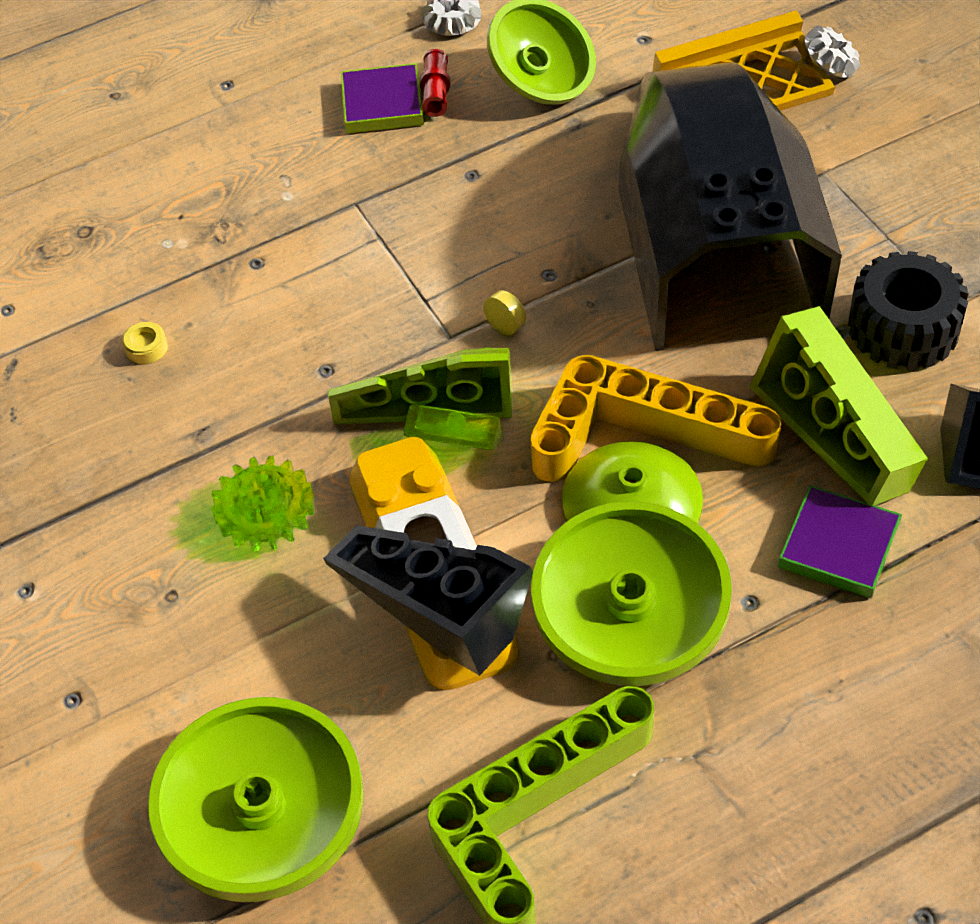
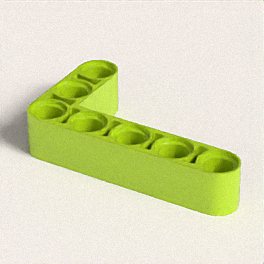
(529, 795)

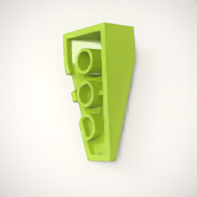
(458, 381)

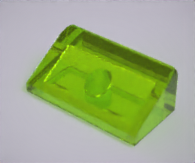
(453, 427)

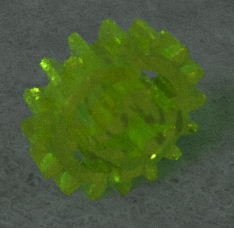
(258, 503)

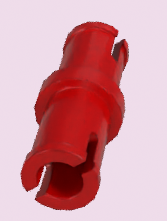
(435, 82)

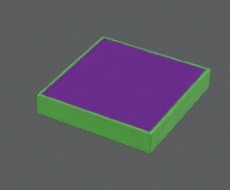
(840, 541)

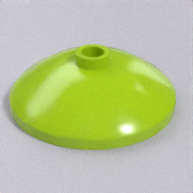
(541, 51)
(604, 475)

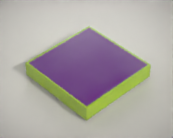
(381, 98)

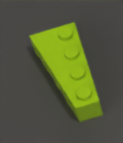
(837, 407)

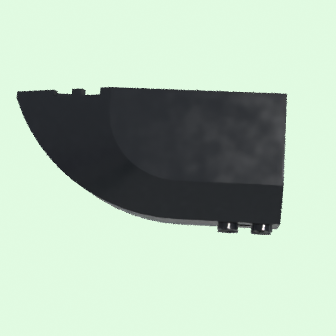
(717, 170)

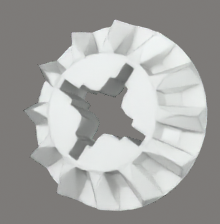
(454, 21)
(832, 52)

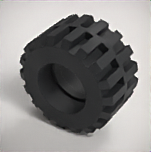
(902, 336)

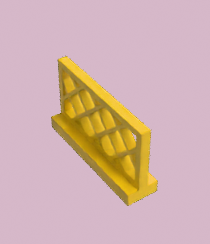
(756, 41)

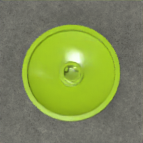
(631, 593)
(256, 799)

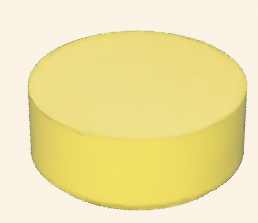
(505, 312)
(144, 343)

